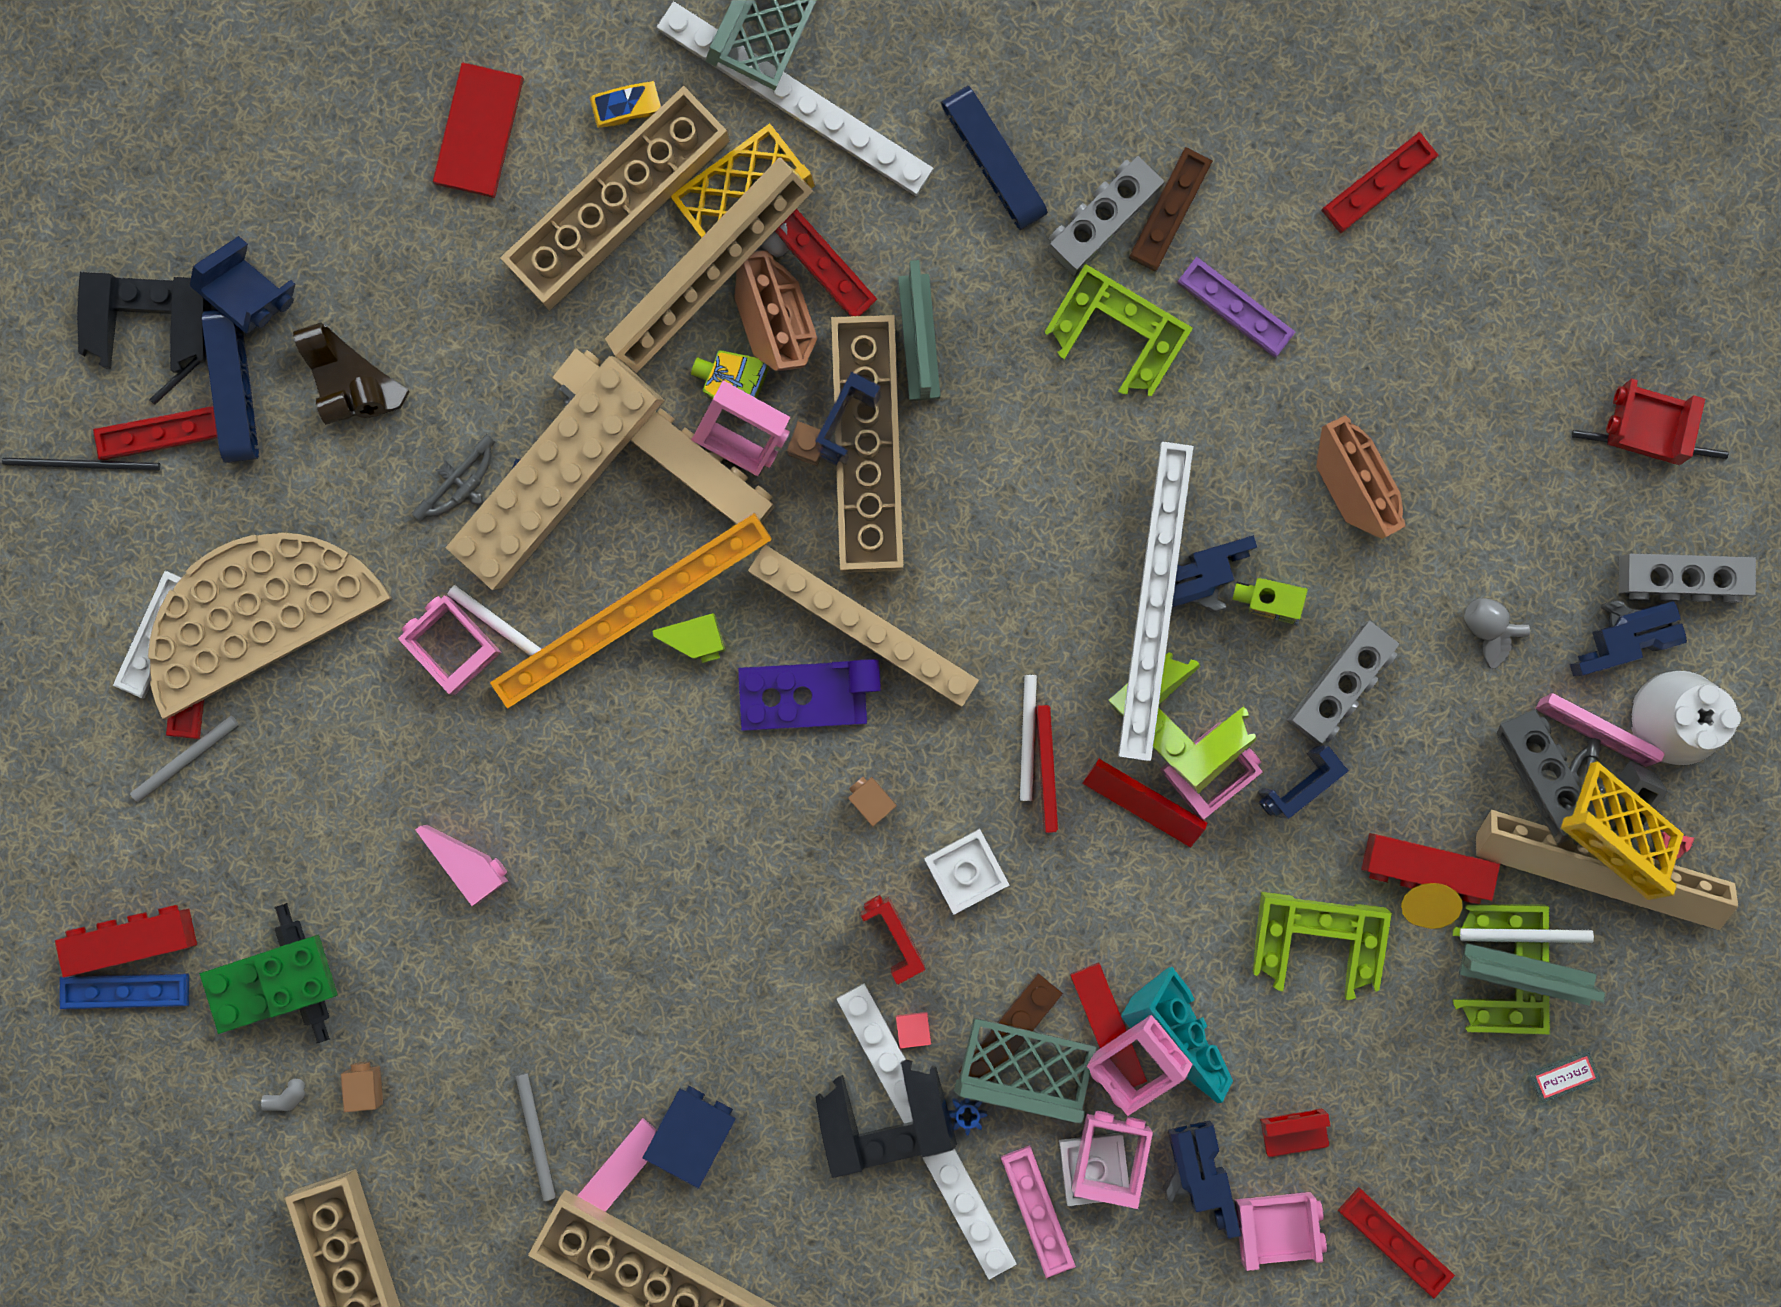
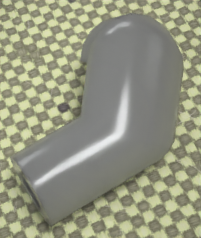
(287, 1100)

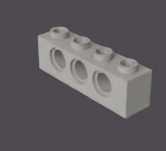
(1135, 175)
(1737, 577)
(1382, 653)

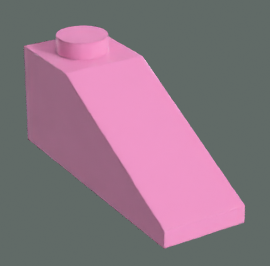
(469, 869)

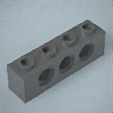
(1535, 729)

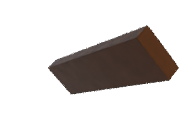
(1170, 209)

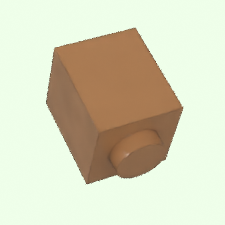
(804, 444)
(871, 800)
(361, 1087)

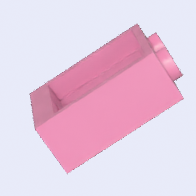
(733, 446)
(466, 672)
(1202, 809)
(1160, 1048)
(1107, 1192)

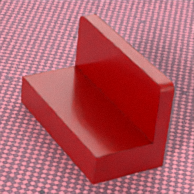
(1295, 1132)

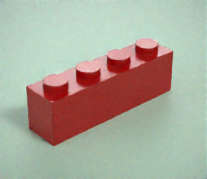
(1426, 865)
(125, 942)

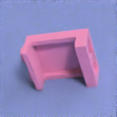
(1280, 1229)

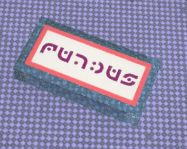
(1564, 1076)

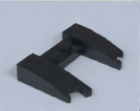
(104, 294)
(925, 1136)

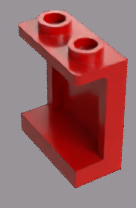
(1654, 423)
(913, 961)

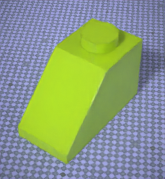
(694, 638)

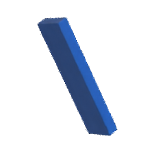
(124, 991)

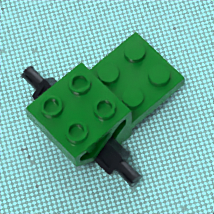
(274, 982)

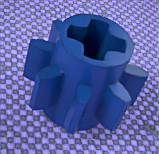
(974, 1119)

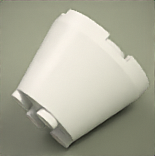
(1684, 716)

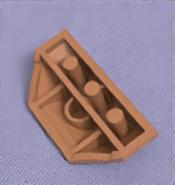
(774, 313)
(1359, 479)

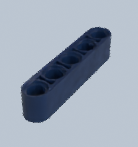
(995, 157)
(230, 388)

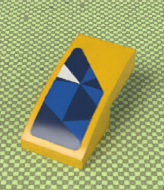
(625, 103)

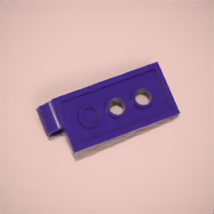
(835, 687)

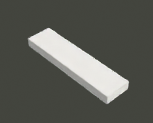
(135, 671)

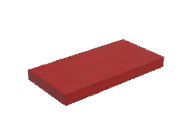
(478, 130)

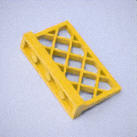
(728, 159)
(1617, 850)

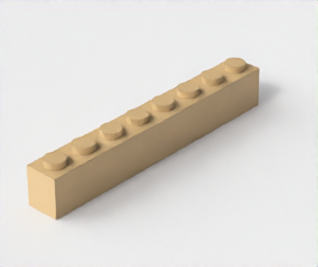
(708, 265)
(679, 454)
(863, 626)
(1534, 850)

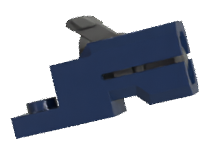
(1207, 571)
(1628, 633)
(1197, 1175)

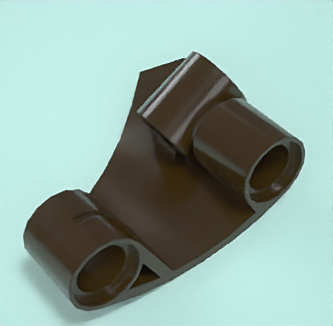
(344, 378)

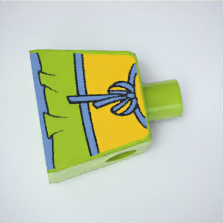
(736, 369)
(1287, 599)

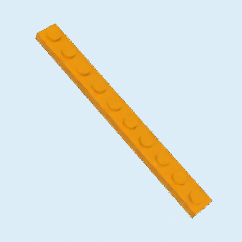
(631, 610)

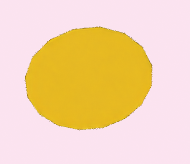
(1431, 905)

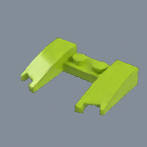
(1098, 291)
(1193, 762)
(1361, 924)
(1529, 1010)

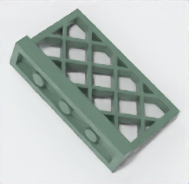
(732, 26)
(919, 334)
(1530, 974)
(1014, 1096)

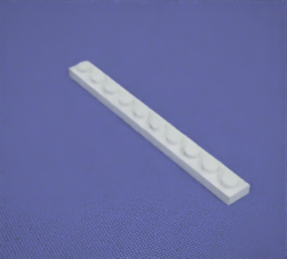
(804, 105)
(1155, 601)
(945, 1167)

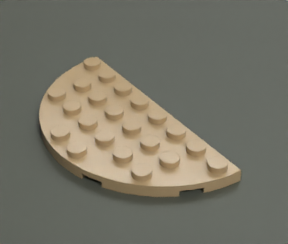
(250, 609)

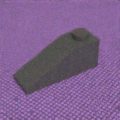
(1645, 785)

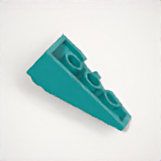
(1168, 1002)

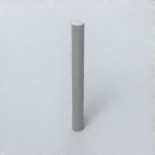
(184, 759)
(535, 1137)

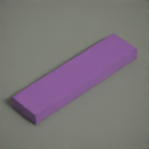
(1236, 307)

